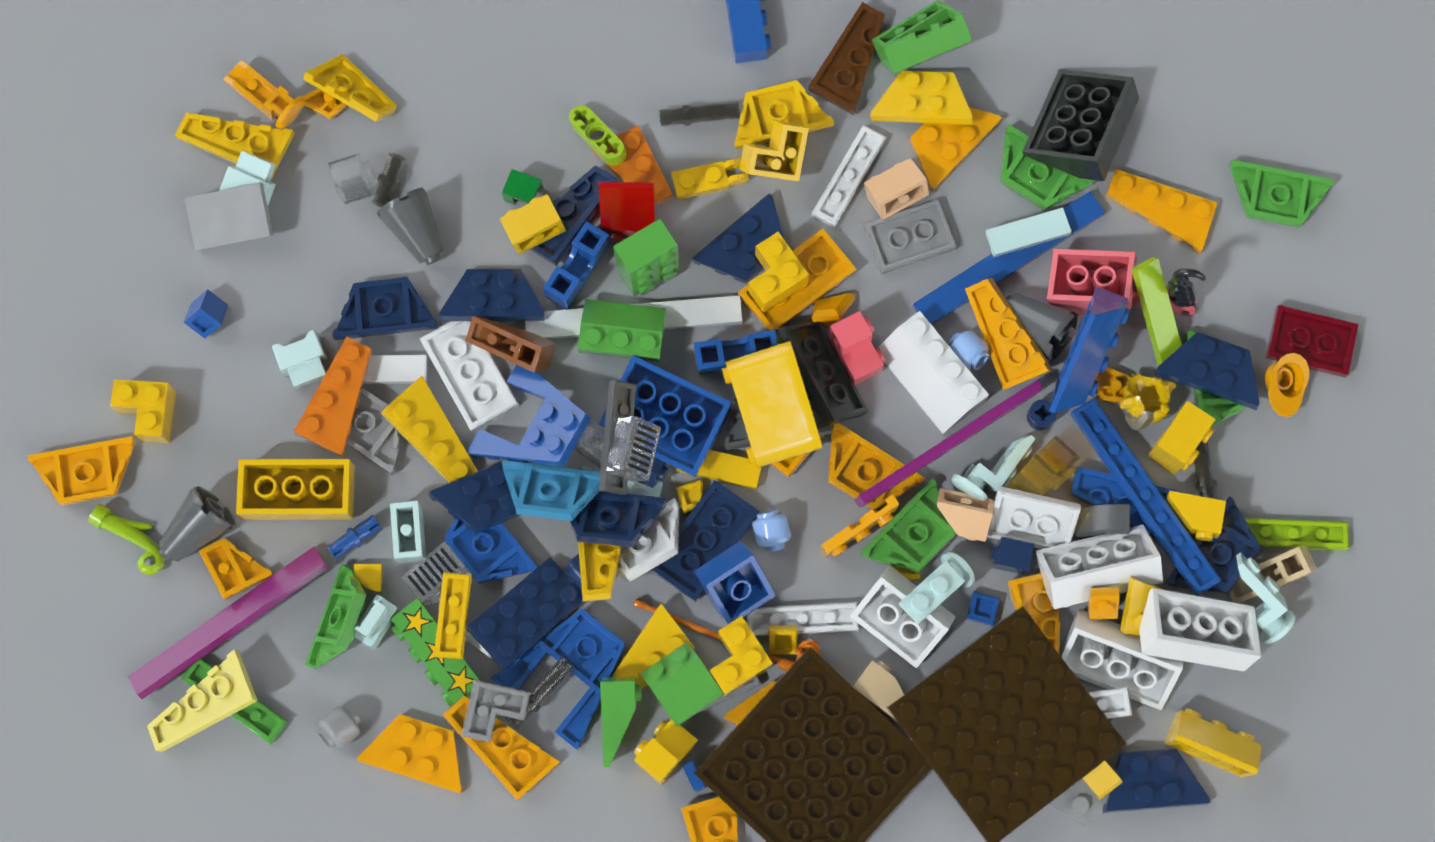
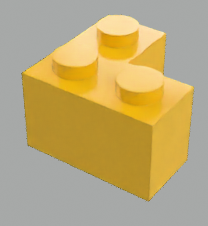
(783, 156)
(782, 276)
(152, 404)
(1179, 441)
(746, 661)
(665, 752)

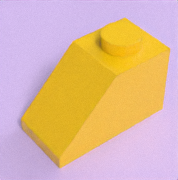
(1198, 514)

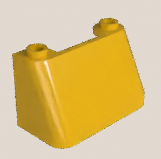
(773, 404)

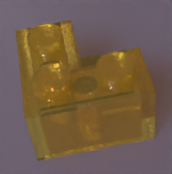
(1046, 469)

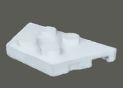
(654, 546)

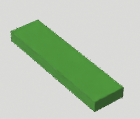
(256, 717)

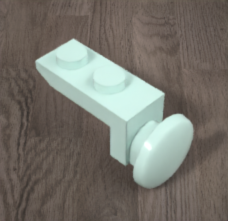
(980, 477)
(938, 587)
(1273, 612)

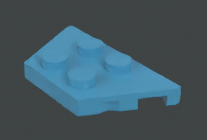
(549, 489)

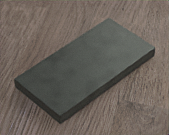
(823, 372)

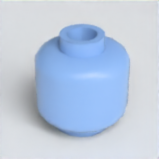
(970, 349)
(771, 530)

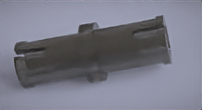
(388, 179)

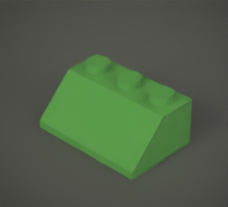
(621, 330)

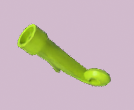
(130, 530)

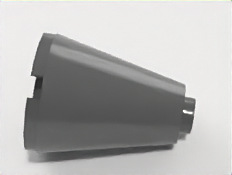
(414, 225)
(1045, 322)
(195, 525)

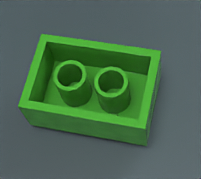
(647, 258)

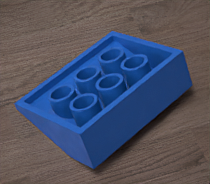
(1089, 349)
(685, 412)

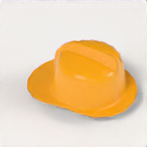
(1287, 383)

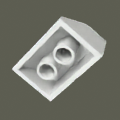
(893, 626)

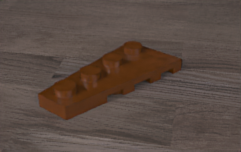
(847, 64)

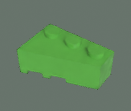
(921, 37)

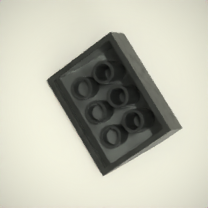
(1082, 123)

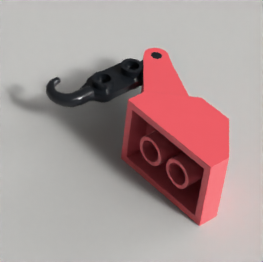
(1078, 273)

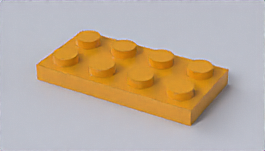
(826, 270)

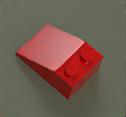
(626, 208)

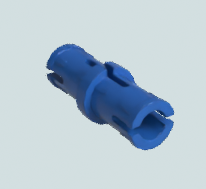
(354, 537)

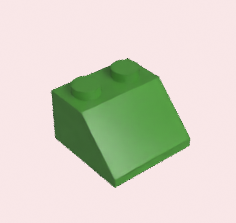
(681, 684)

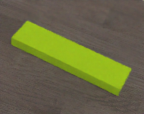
(1156, 308)
(1296, 533)

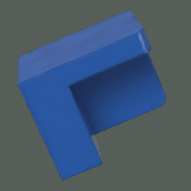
(206, 313)

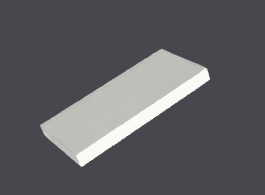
(469, 375)

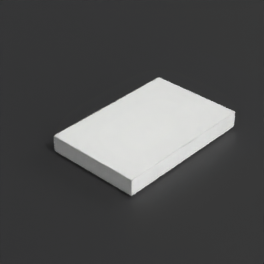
(1033, 518)

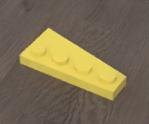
(212, 700)

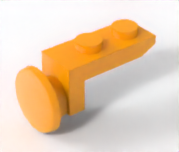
(264, 95)

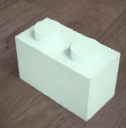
(408, 532)

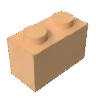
(896, 188)

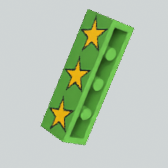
(420, 630)

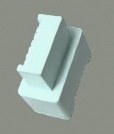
(250, 170)
(302, 360)
(375, 622)

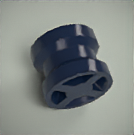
(1039, 420)

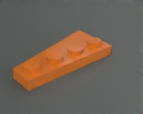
(332, 407)

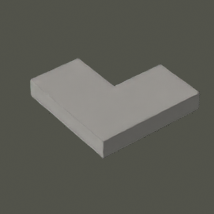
(487, 702)

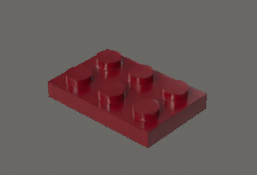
(1319, 339)

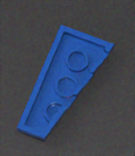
(1102, 489)

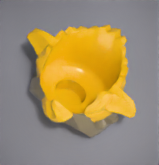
(1146, 400)

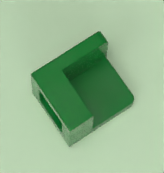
(521, 187)

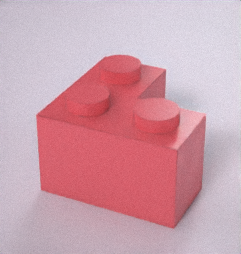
(853, 345)

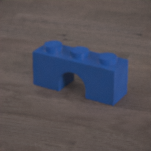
(585, 255)
(713, 354)

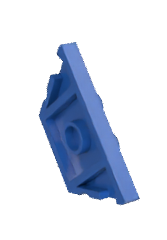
(489, 553)

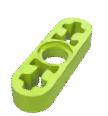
(600, 145)

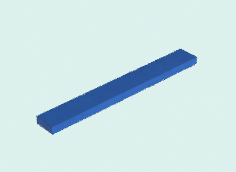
(953, 293)
(1145, 497)

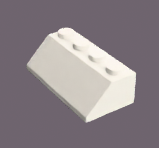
(932, 373)
(1098, 563)
(1199, 630)
(1114, 660)

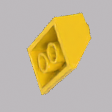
(1214, 743)

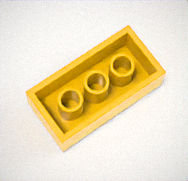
(295, 489)

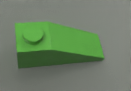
(617, 709)

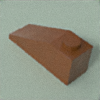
(511, 343)

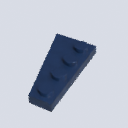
(574, 210)

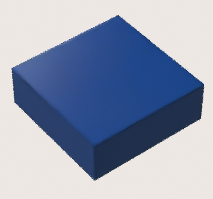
(983, 608)
(695, 782)

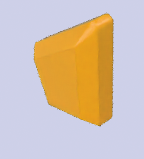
(323, 103)
(832, 308)
(1111, 385)

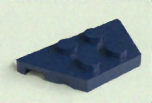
(735, 247)
(493, 296)
(383, 309)
(1214, 369)
(478, 499)
(616, 518)
(1222, 551)
(1154, 782)

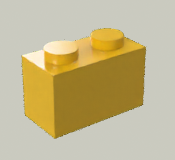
(532, 224)

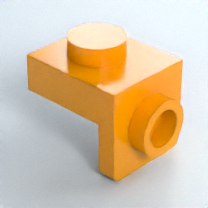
(1103, 603)

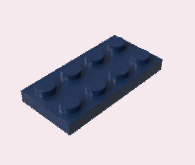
(709, 530)
(526, 613)

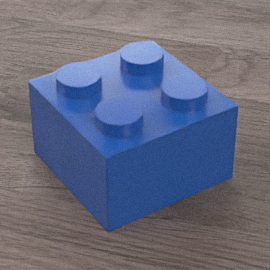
(734, 583)

